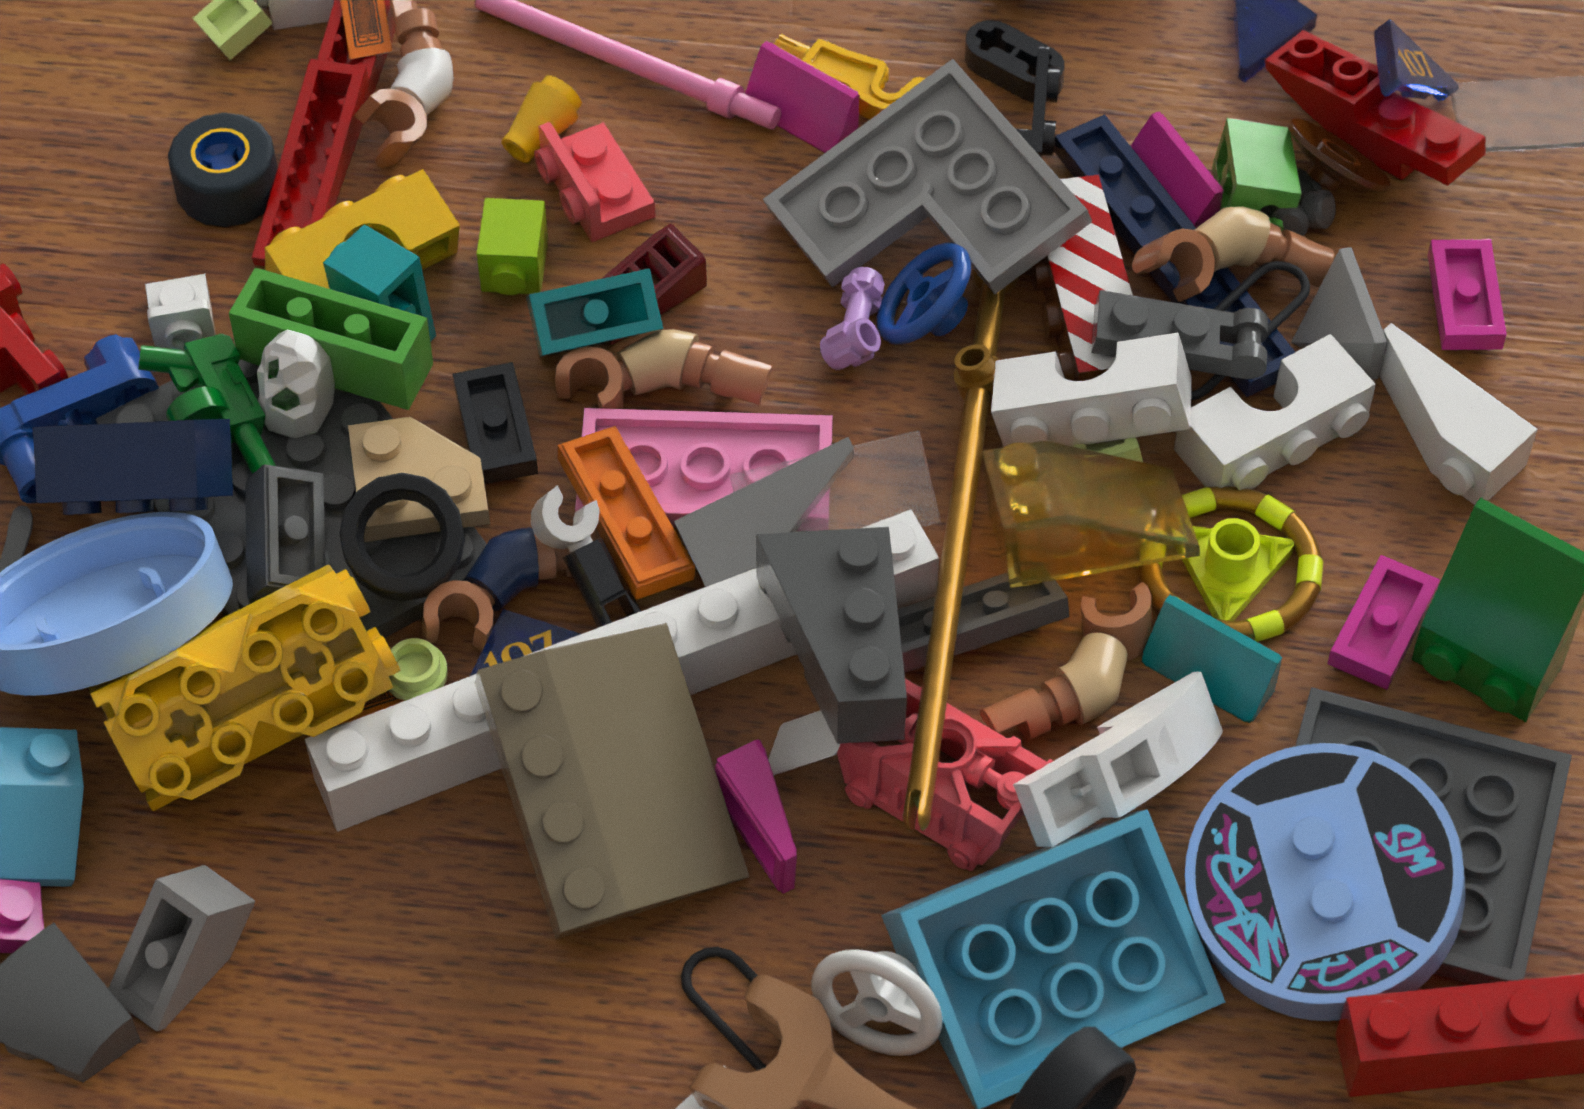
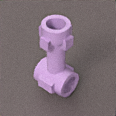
(856, 337)

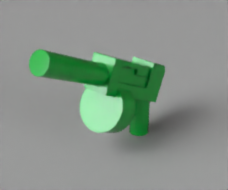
(218, 394)

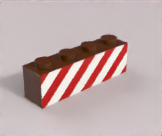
(1073, 279)

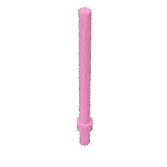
(721, 96)

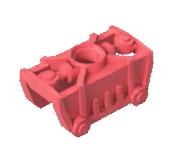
(982, 756)

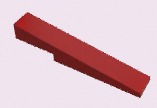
(320, 133)

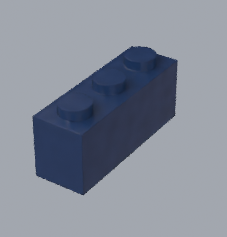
(133, 465)

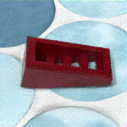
(672, 261)

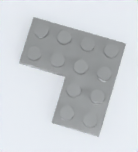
(938, 157)

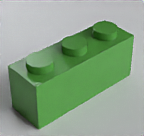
(370, 345)

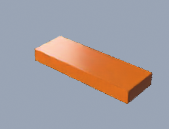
(629, 514)

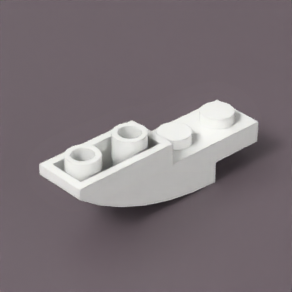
(1124, 764)

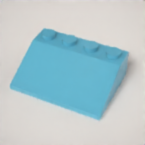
(1054, 948)

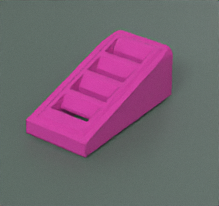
(758, 811)

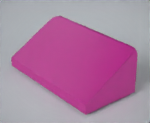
(810, 101)
(1178, 169)

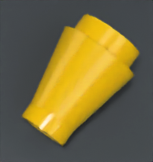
(544, 103)

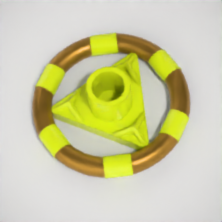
(1240, 561)

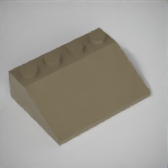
(609, 777)

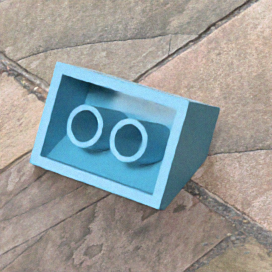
(40, 805)

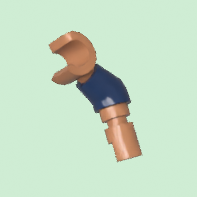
(499, 574)

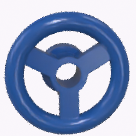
(933, 303)

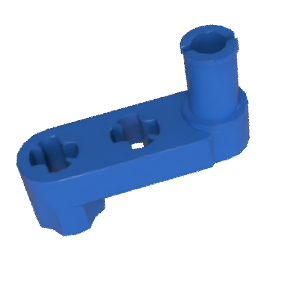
(107, 384)

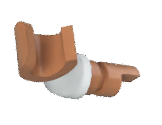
(420, 87)

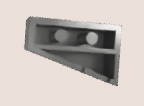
(843, 622)

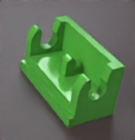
(1256, 167)

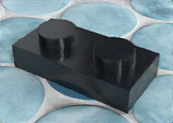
(496, 422)

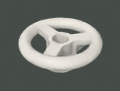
(887, 992)

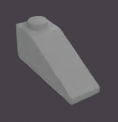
(725, 531)

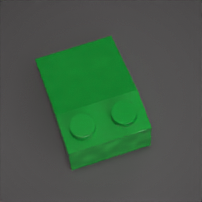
(1503, 611)

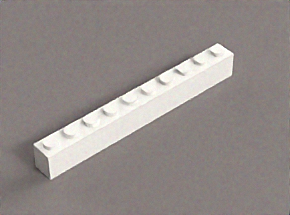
(444, 734)

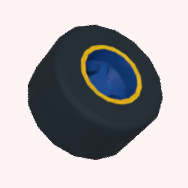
(223, 169)

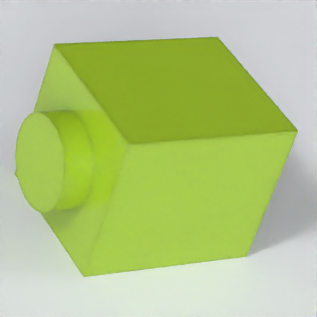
(512, 246)

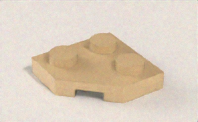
(415, 449)

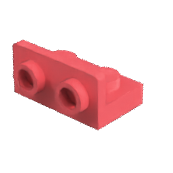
(593, 180)

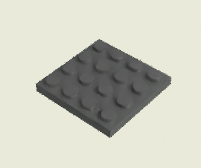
(1502, 805)

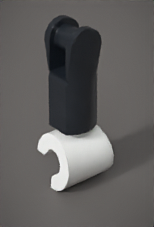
(588, 559)

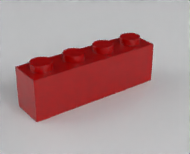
(1462, 1035)

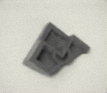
(61, 1009)

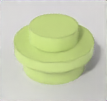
(421, 668)

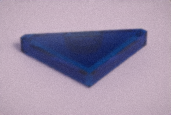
(1265, 28)

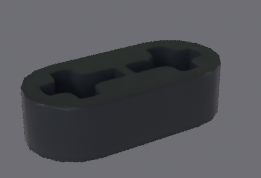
(1011, 63)

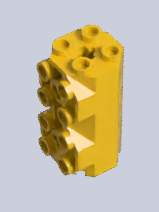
(247, 687)

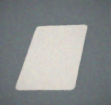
(802, 743)

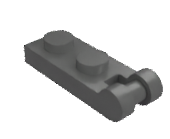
(1200, 329)

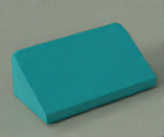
(1234, 667)

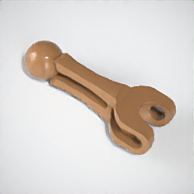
(805, 1070)

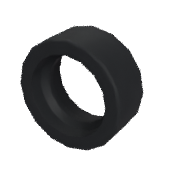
(395, 488)
(1079, 1074)

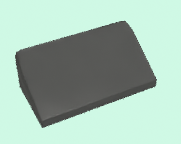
(283, 527)

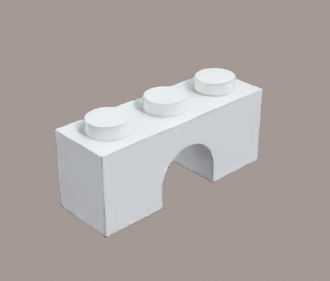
(1136, 397)
(1239, 445)

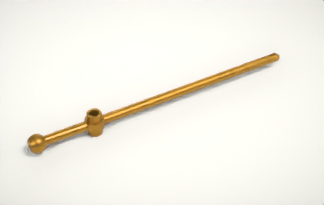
(975, 385)

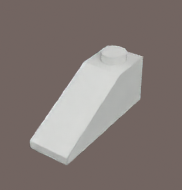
(1456, 425)

